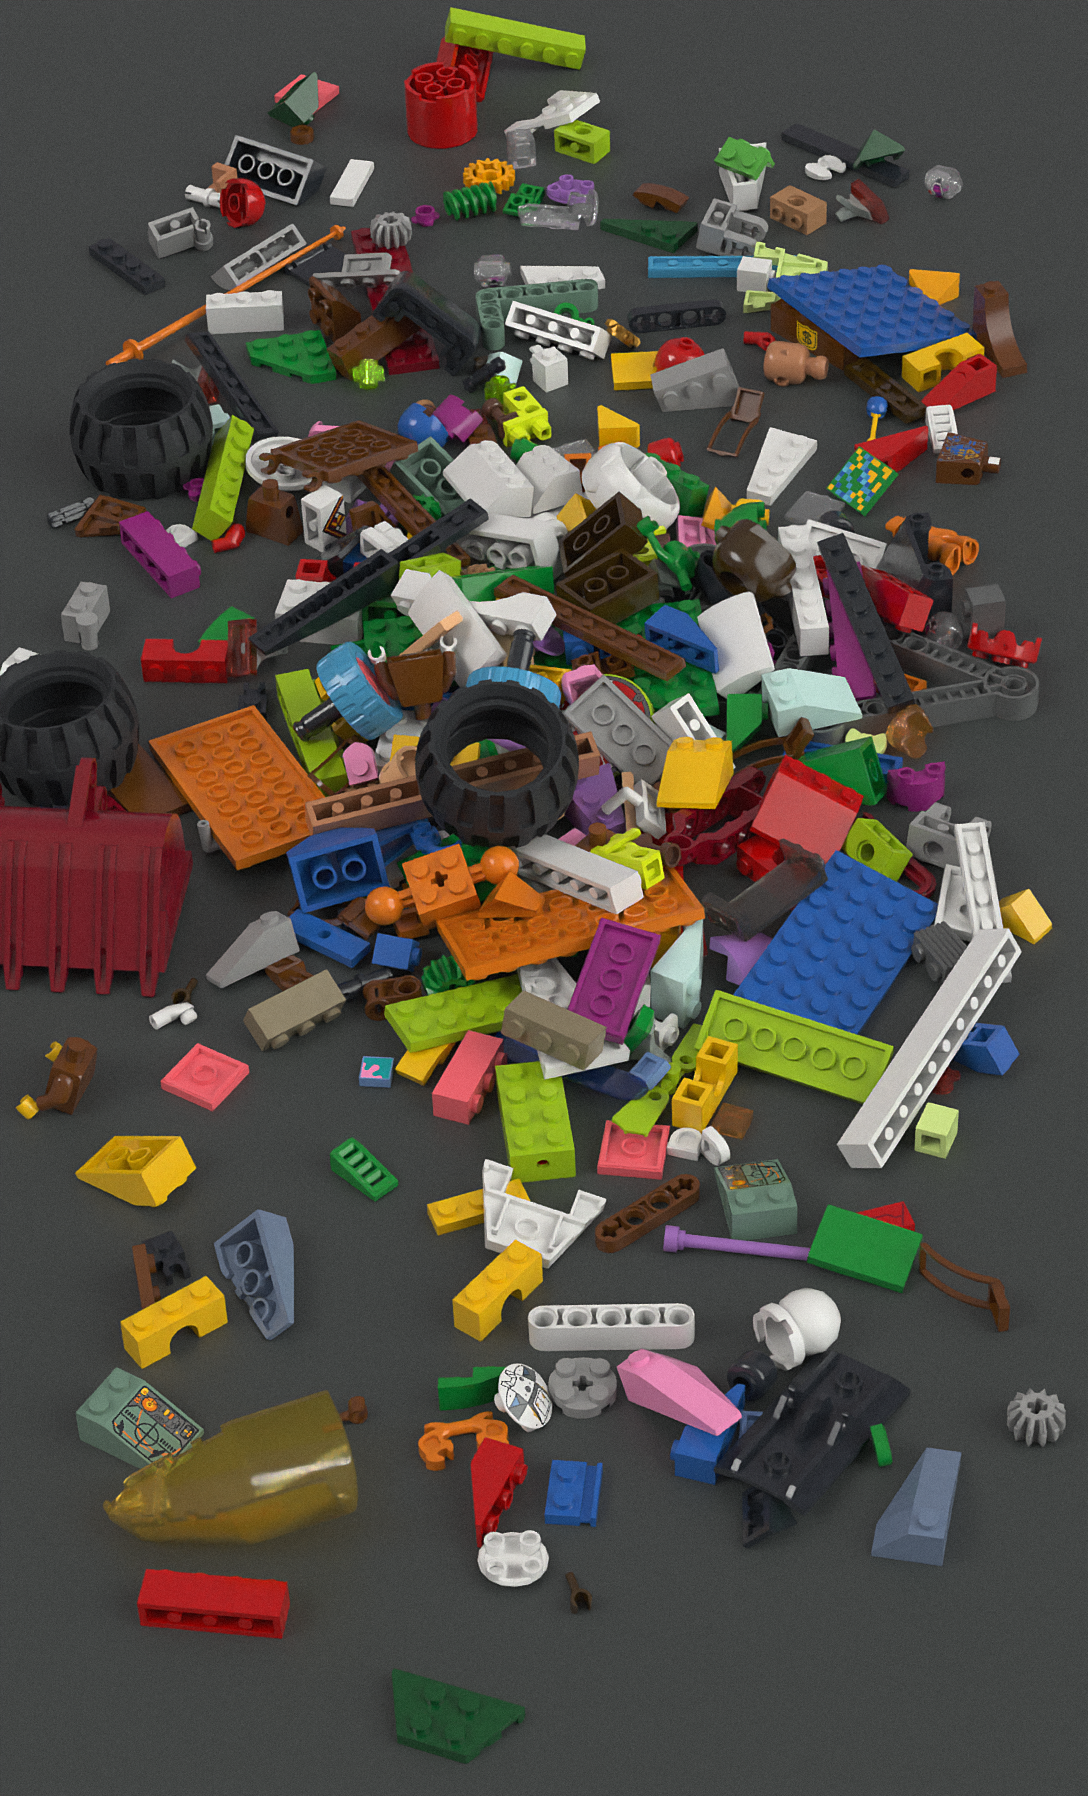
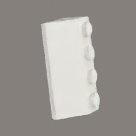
(490, 480)

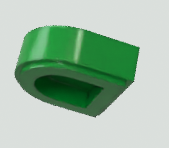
(881, 1445)

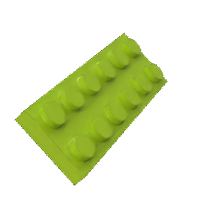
(450, 1014)
(797, 1047)

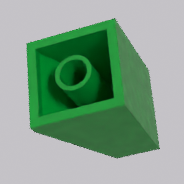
(852, 765)

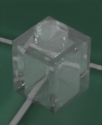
(521, 148)

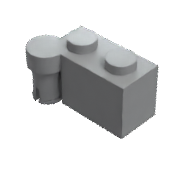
(179, 233)
(86, 614)

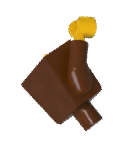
(68, 1078)

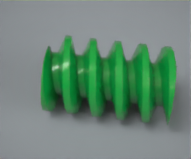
(470, 199)

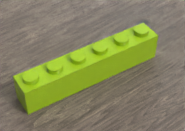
(515, 38)
(223, 478)
(297, 697)

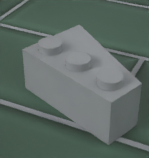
(696, 384)

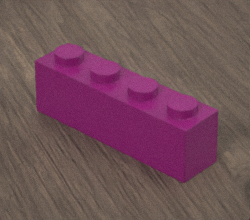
(160, 554)

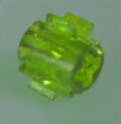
(368, 374)
(497, 386)

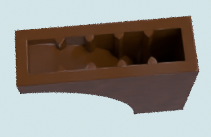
(994, 328)

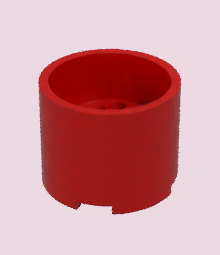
(441, 105)

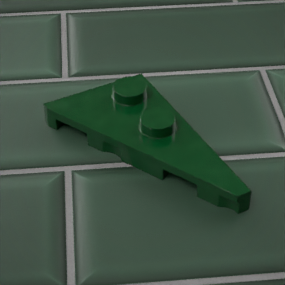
(655, 233)

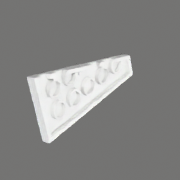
(555, 985)

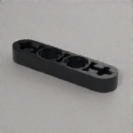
(676, 311)

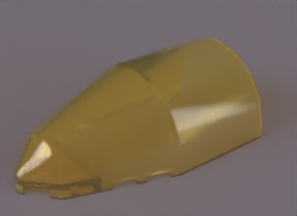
(247, 1482)

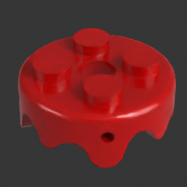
(1020, 655)

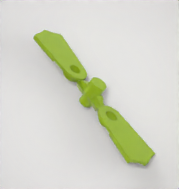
(642, 1114)

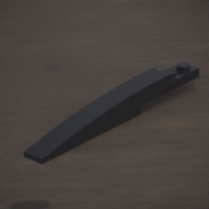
(365, 581)

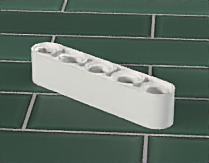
(611, 1327)

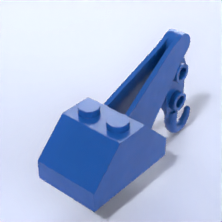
(353, 861)

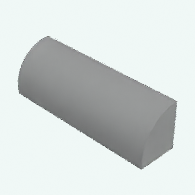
(259, 258)

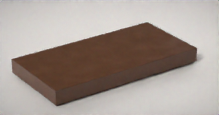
(148, 789)

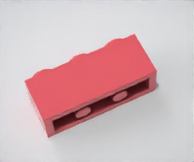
(468, 1077)

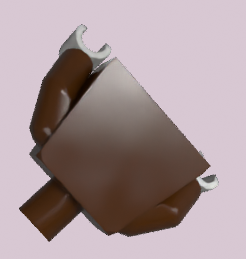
(417, 677)

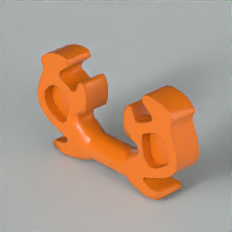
(435, 1443)

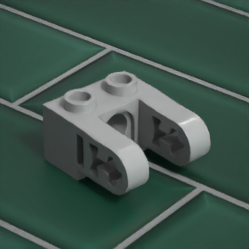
(724, 228)
(933, 836)

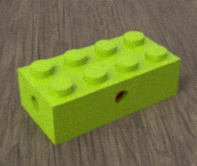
(535, 1123)

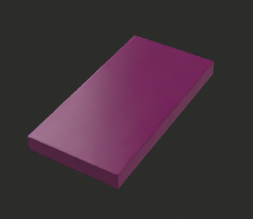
(614, 976)

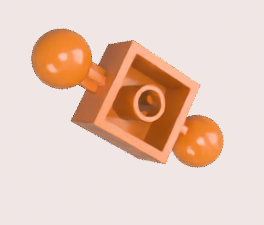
(440, 885)

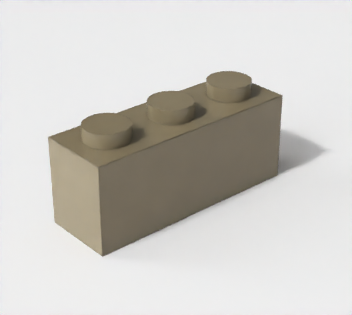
(295, 1011)
(553, 1030)

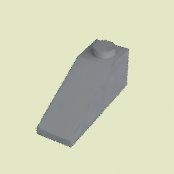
(256, 948)

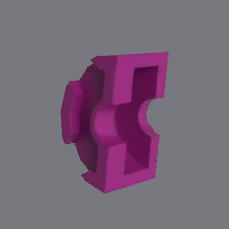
(457, 418)
(916, 789)

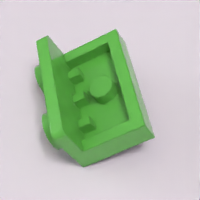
(743, 158)

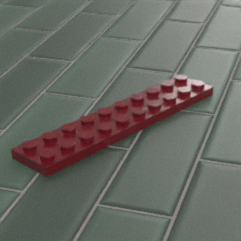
(417, 351)

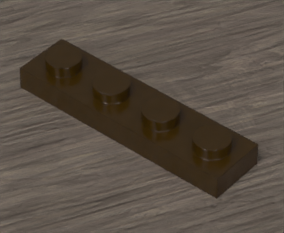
(879, 384)

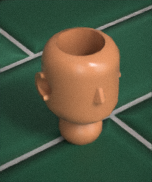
(791, 363)

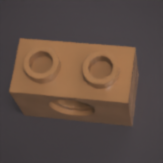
(798, 210)

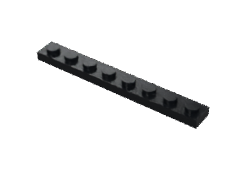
(866, 623)

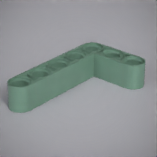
(495, 303)

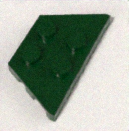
(447, 1717)

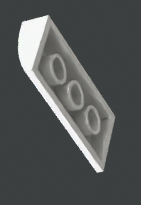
(475, 642)
(740, 642)

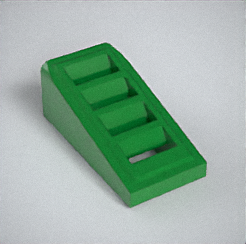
(354, 1153)

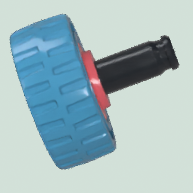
(519, 668)
(352, 694)

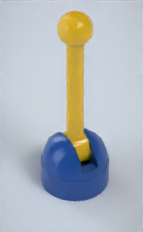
(876, 410)

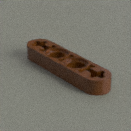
(651, 1216)

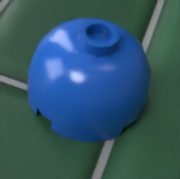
(419, 427)

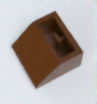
(331, 310)

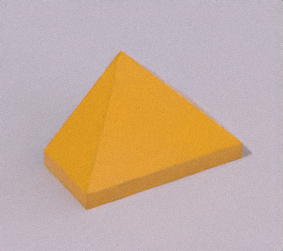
(936, 284)
(715, 508)

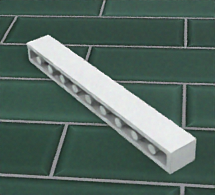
(929, 1049)

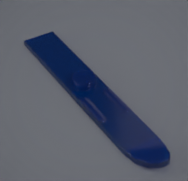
(601, 1079)

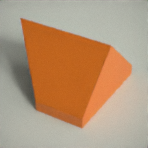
(512, 899)

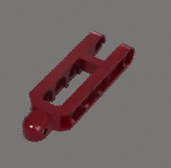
(739, 800)

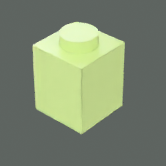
(936, 1130)

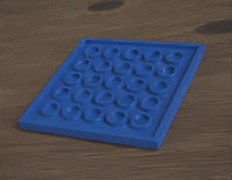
(869, 310)

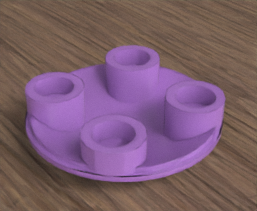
(560, 190)

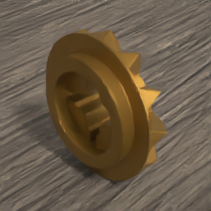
(622, 333)

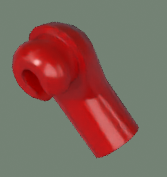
(761, 339)
(231, 540)

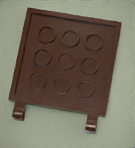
(340, 453)

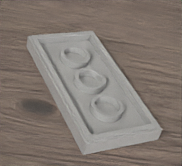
(620, 731)

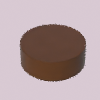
(302, 134)

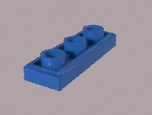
(328, 939)

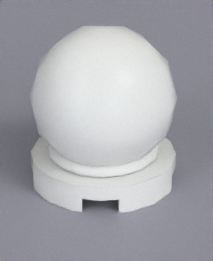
(798, 1326)

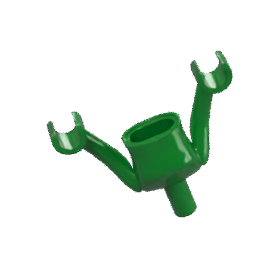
(674, 554)

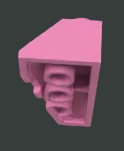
(676, 1391)

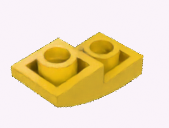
(420, 1064)

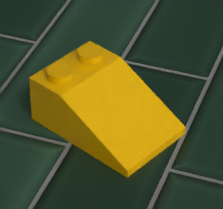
(695, 773)
(139, 1168)

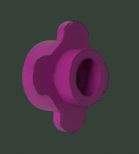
(425, 216)
(194, 488)

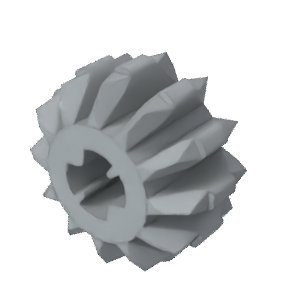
(391, 230)
(1036, 1417)

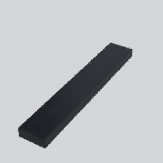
(824, 145)
(231, 384)

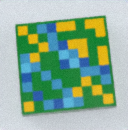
(862, 481)

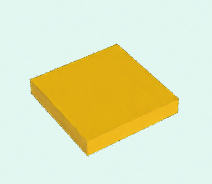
(633, 370)

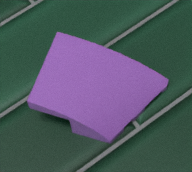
(740, 954)

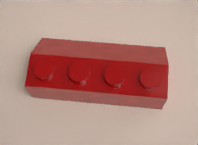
(475, 59)

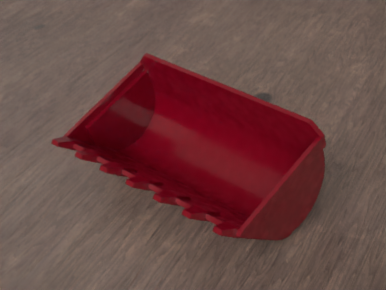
(89, 887)

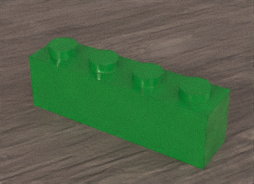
(480, 586)

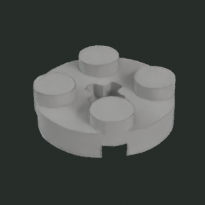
(582, 1371)

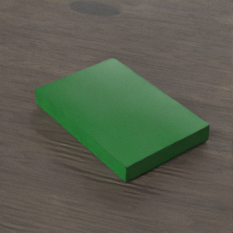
(864, 1248)

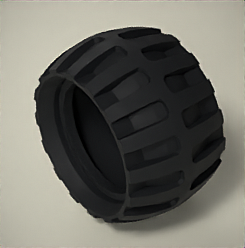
(140, 429)
(57, 713)
(504, 713)

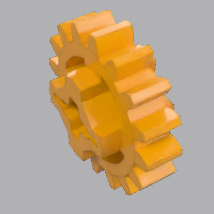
(495, 171)

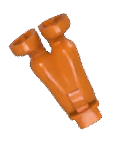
(944, 545)

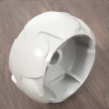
(638, 477)

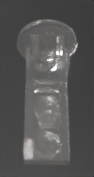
(562, 216)

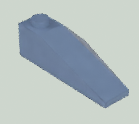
(261, 1265)
(920, 1513)

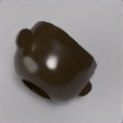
(752, 561)

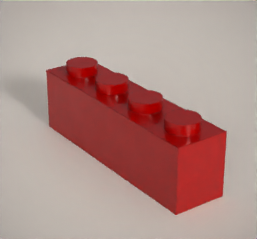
(896, 600)
(213, 1603)

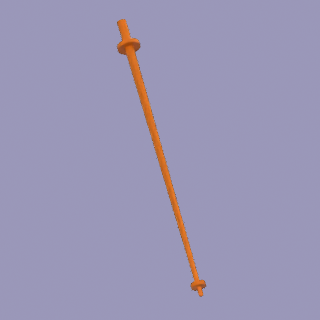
(135, 350)

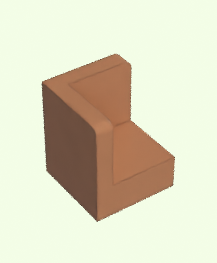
(220, 175)

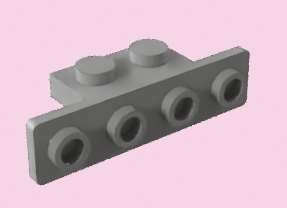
(361, 270)

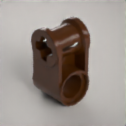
(389, 992)

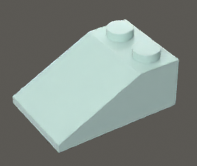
(810, 695)
(678, 977)

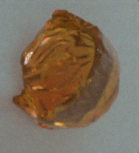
(909, 730)

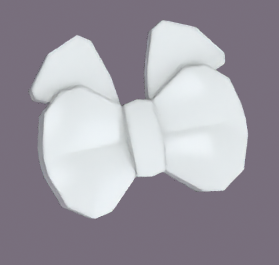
(821, 169)

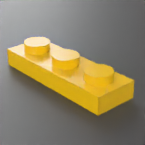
(465, 1209)

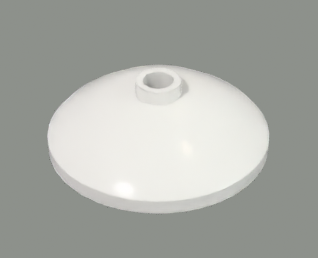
(287, 477)

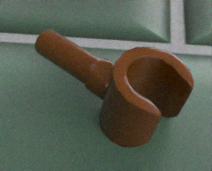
(356, 1412)

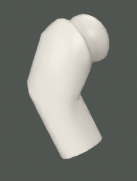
(171, 1013)

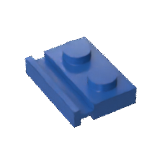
(573, 1493)

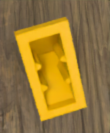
(616, 428)
(1024, 916)

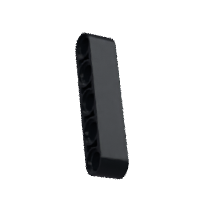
(715, 592)

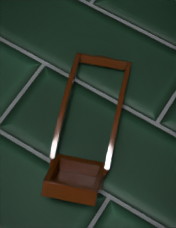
(745, 409)
(354, 738)
(793, 745)
(352, 916)
(996, 1297)

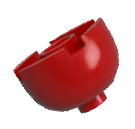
(242, 202)
(676, 352)

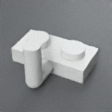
(644, 797)

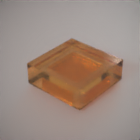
(732, 1120)

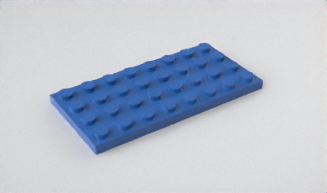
(840, 947)

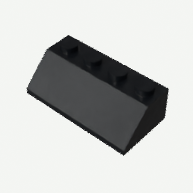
(276, 171)

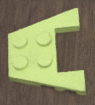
(787, 265)

